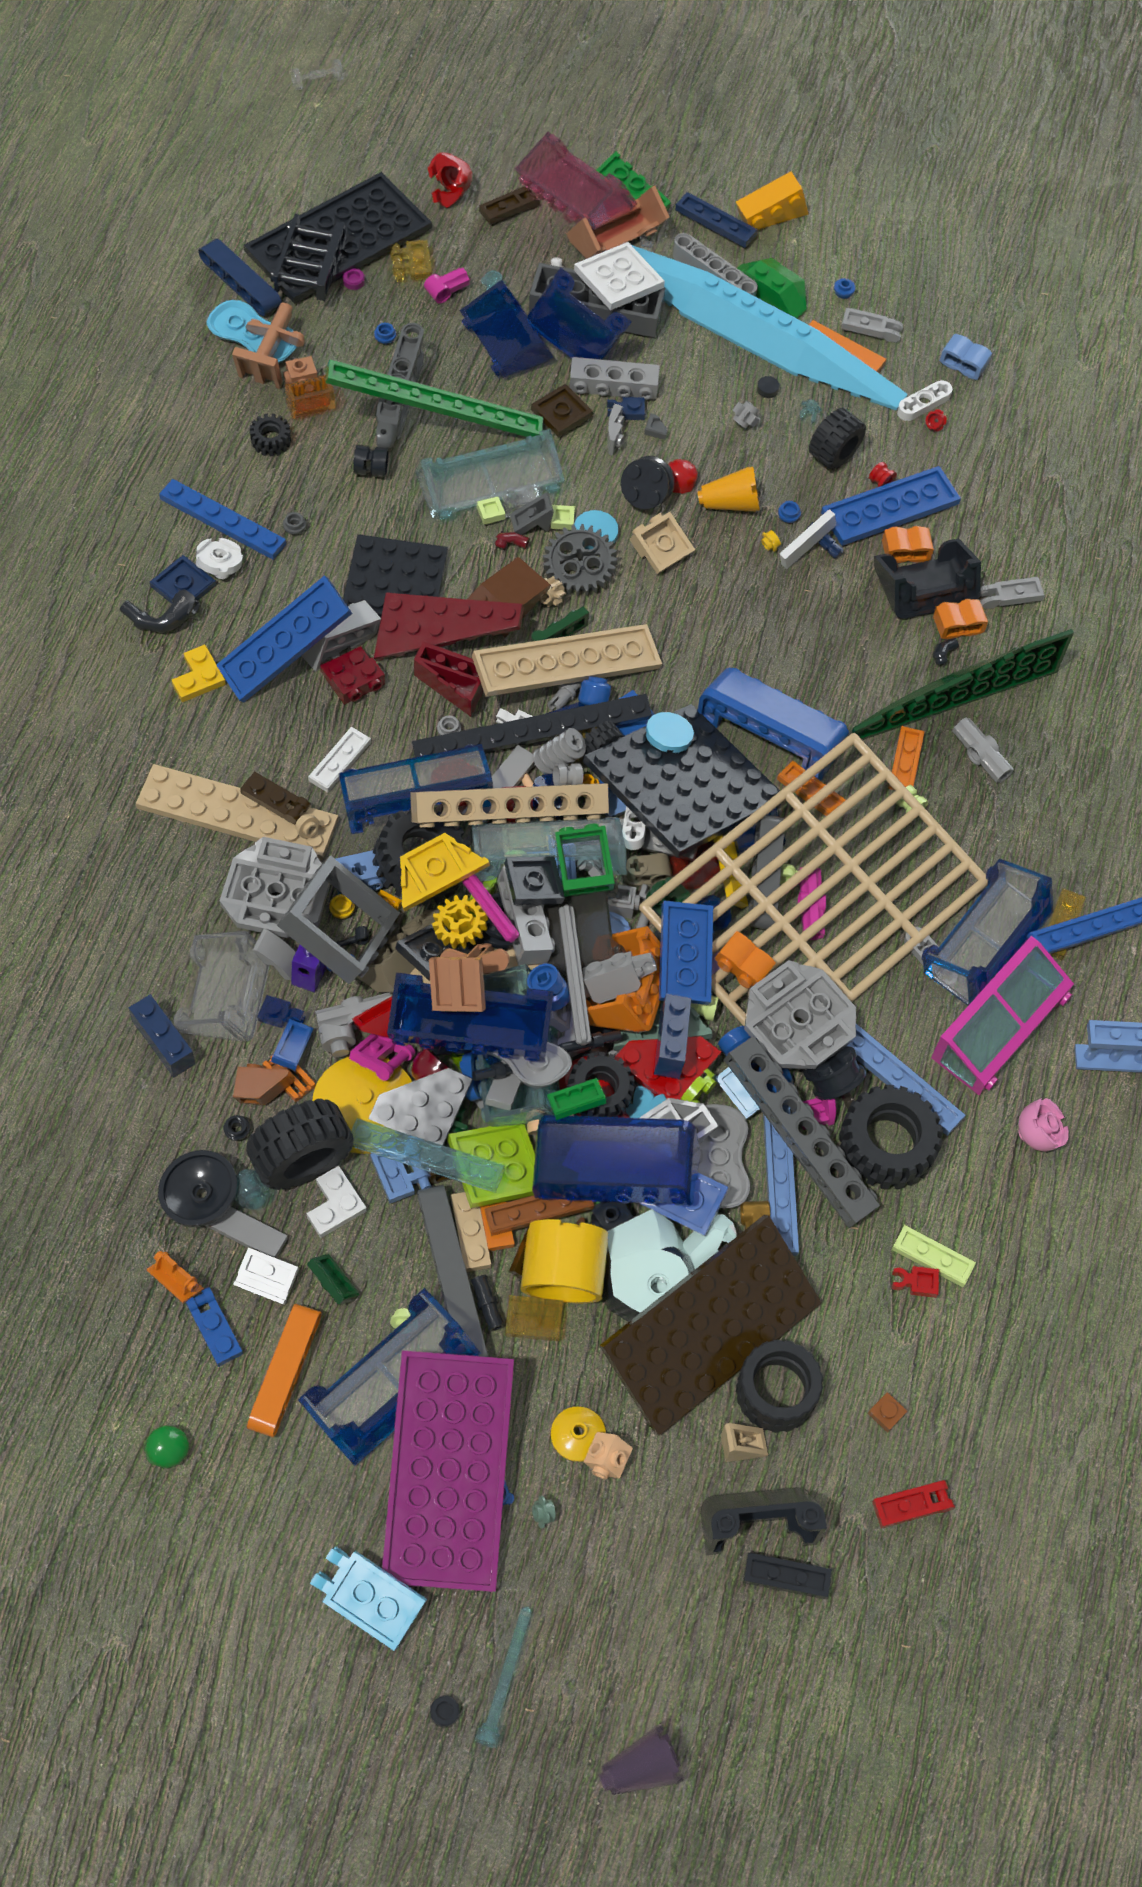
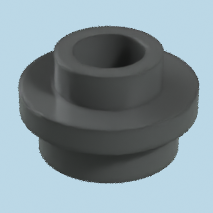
(291, 519)

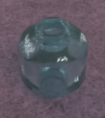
(251, 1191)

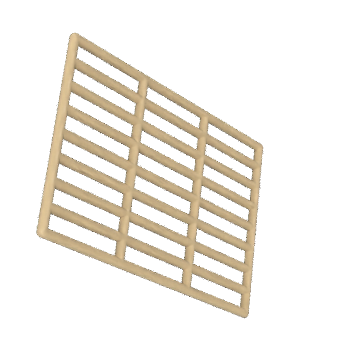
(868, 883)

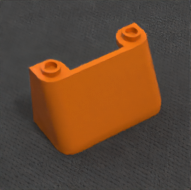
(636, 1009)

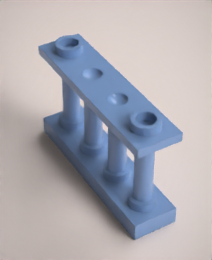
(1111, 1047)

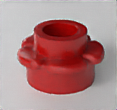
(930, 420)

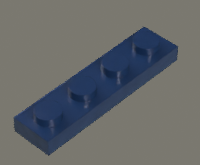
(716, 219)

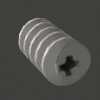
(561, 750)

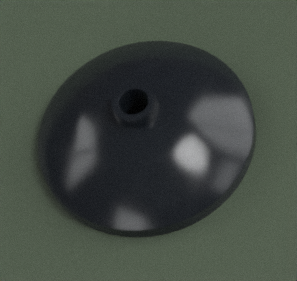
(188, 1178)

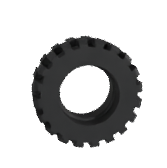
(907, 1111)
(299, 1144)

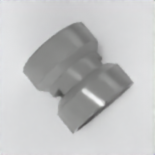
(567, 774)

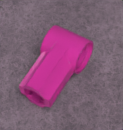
(442, 287)

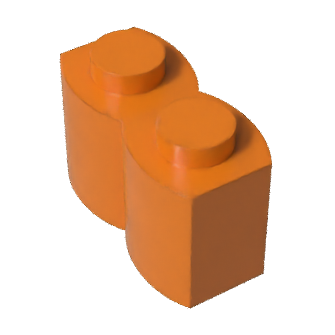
(908, 544)
(960, 619)
(744, 960)

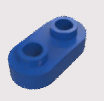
(467, 1066)

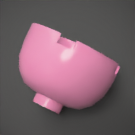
(1042, 1126)

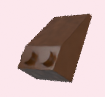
(513, 584)

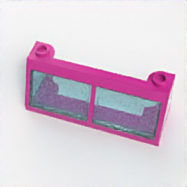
(1003, 1016)

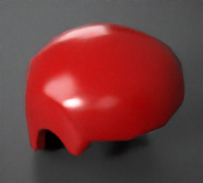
(684, 474)

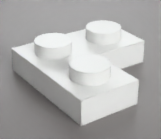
(341, 1206)

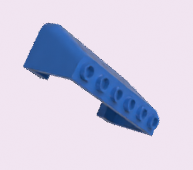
(772, 716)

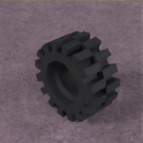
(274, 444)
(601, 736)

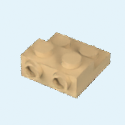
(661, 542)

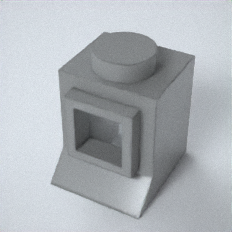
(625, 901)

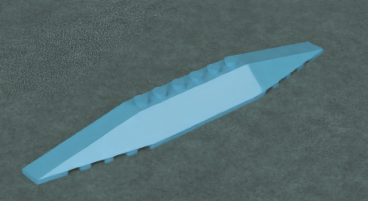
(768, 331)

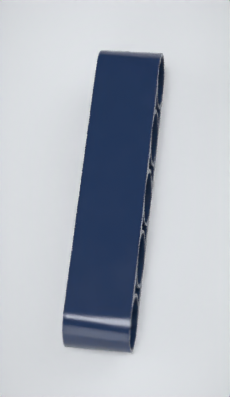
(239, 277)

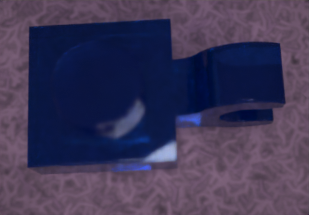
(278, 1011)

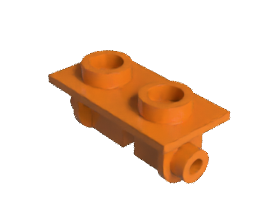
(174, 1277)

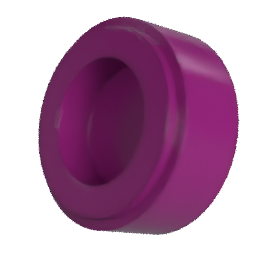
(354, 279)

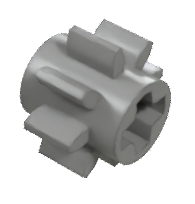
(746, 414)

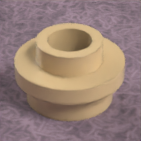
(307, 826)

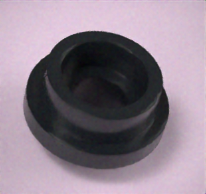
(233, 1121)

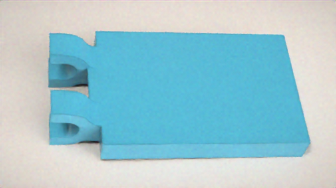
(369, 1597)

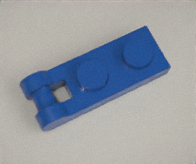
(214, 1328)

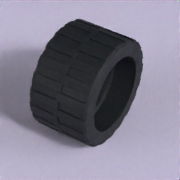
(789, 1356)

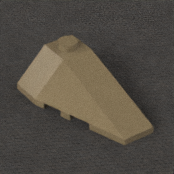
(389, 961)

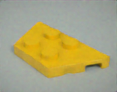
(436, 868)

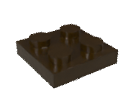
(562, 410)

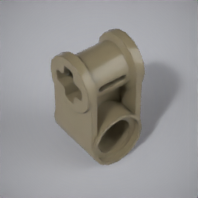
(648, 869)

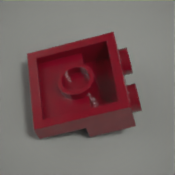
(353, 675)

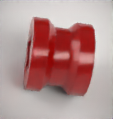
(882, 475)

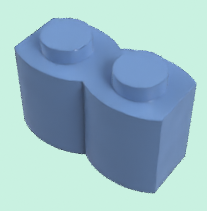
(965, 356)

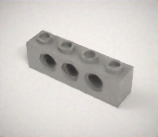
(614, 378)
(534, 940)

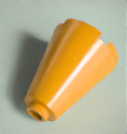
(731, 492)

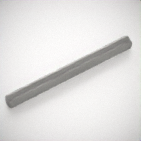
(574, 975)

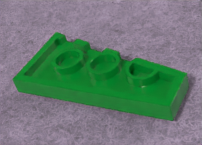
(624, 172)

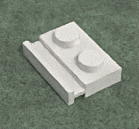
(266, 1276)

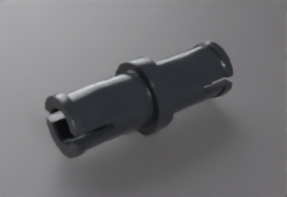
(487, 1303)

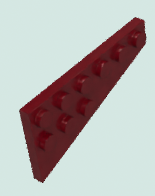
(440, 622)

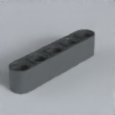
(762, 859)

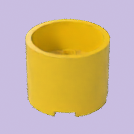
(564, 1261)

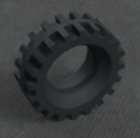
(390, 843)

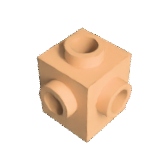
(607, 1455)

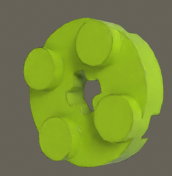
(699, 1087)

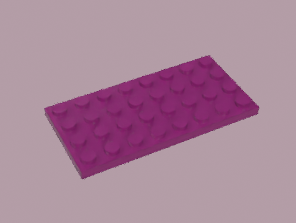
(448, 1470)

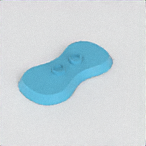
(229, 323)

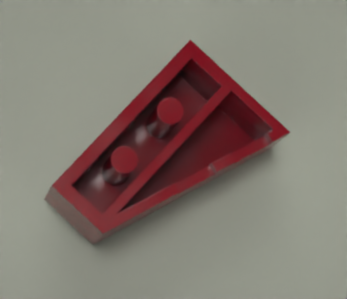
(449, 675)

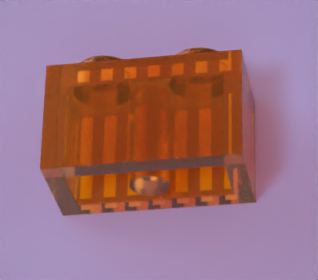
(309, 396)

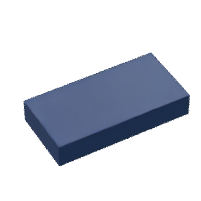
(292, 1045)

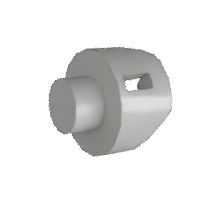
(337, 1038)

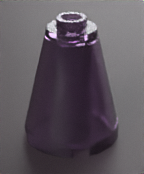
(643, 1765)

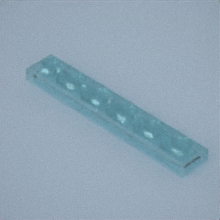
(427, 1155)

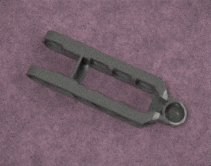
(407, 366)

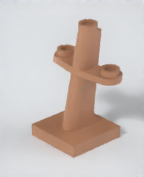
(262, 363)
(459, 978)

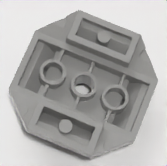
(268, 869)
(806, 994)

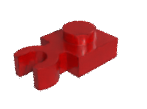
(921, 1281)

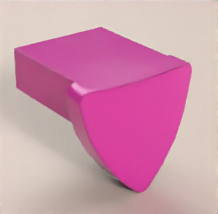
(823, 1110)

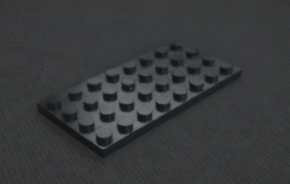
(374, 221)

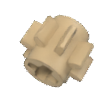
(554, 594)

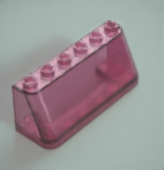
(573, 184)

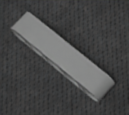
(695, 254)

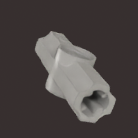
(983, 750)
(348, 1009)

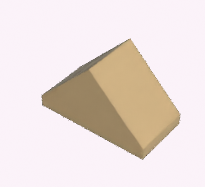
(743, 1442)

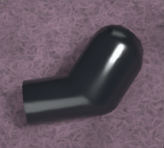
(942, 649)

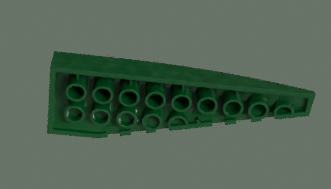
(971, 684)

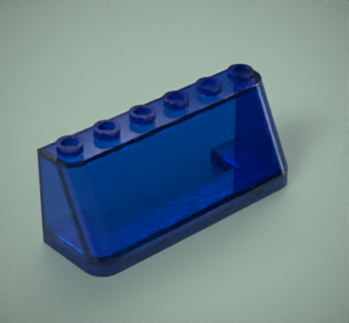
(507, 1026)
(616, 1160)

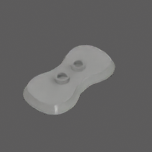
(542, 1072)
(723, 1153)

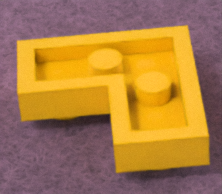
(203, 675)

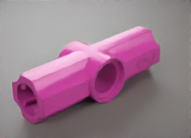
(817, 909)

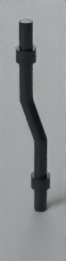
(500, 1069)

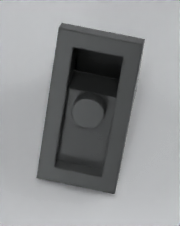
(532, 514)

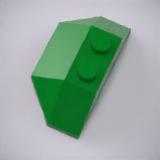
(777, 285)

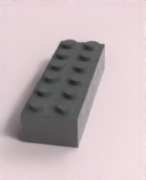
(642, 312)

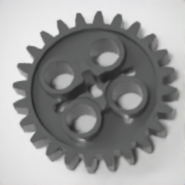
(576, 542)

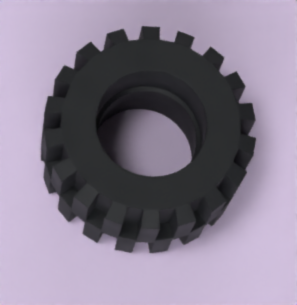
(837, 438)
(612, 1072)

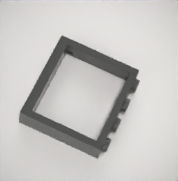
(318, 942)

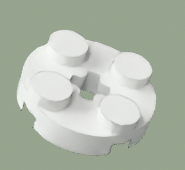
(208, 557)

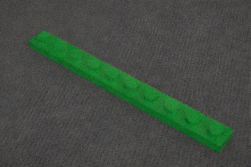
(432, 399)

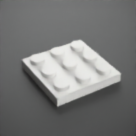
(619, 275)

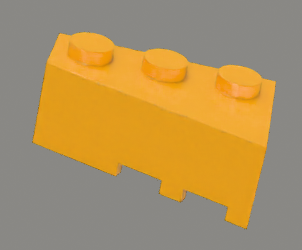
(773, 203)

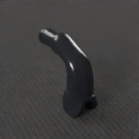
(181, 609)

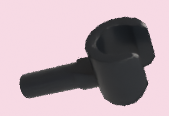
(361, 937)

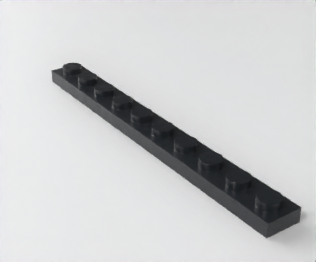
(539, 727)

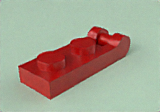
(912, 1504)

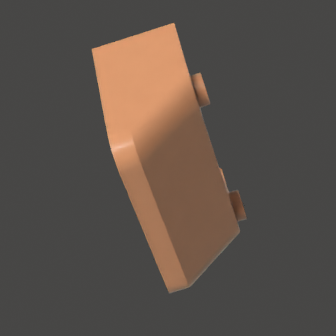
(642, 220)

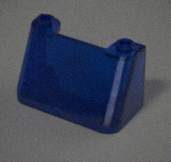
(572, 324)
(505, 332)

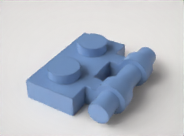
(395, 1179)

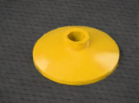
(564, 1439)

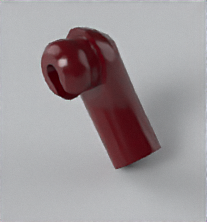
(511, 537)

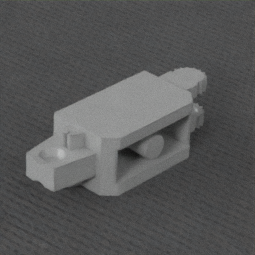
(616, 975)

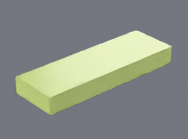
(933, 1255)

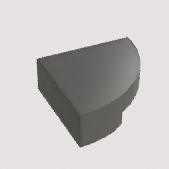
(655, 427)

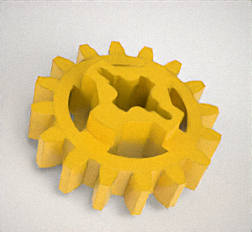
(460, 922)

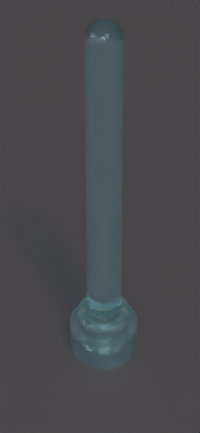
(488, 1733)

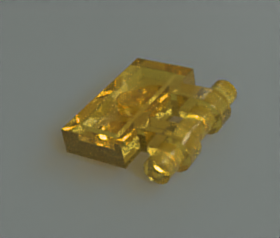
(418, 260)

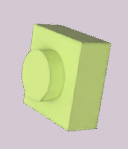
(491, 510)
(562, 517)

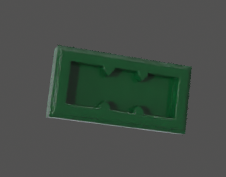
(333, 1279)

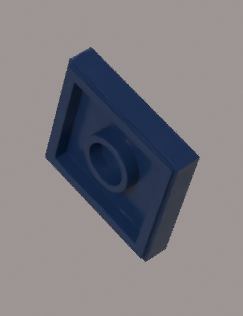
(182, 575)

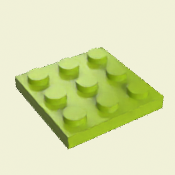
(505, 1146)

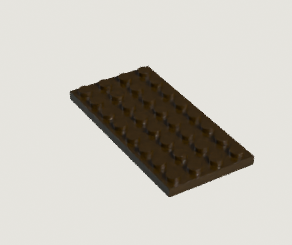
(710, 1324)

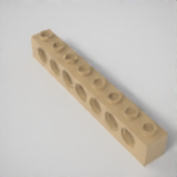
(595, 804)

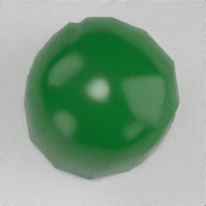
(166, 1446)

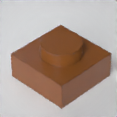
(887, 1412)

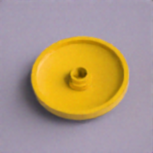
(356, 1090)

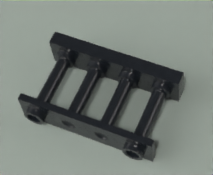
(325, 268)

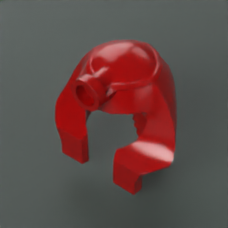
(453, 175)

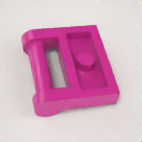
(375, 1049)

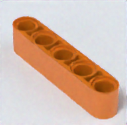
(284, 1370)

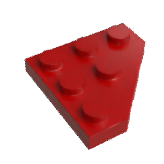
(641, 1060)

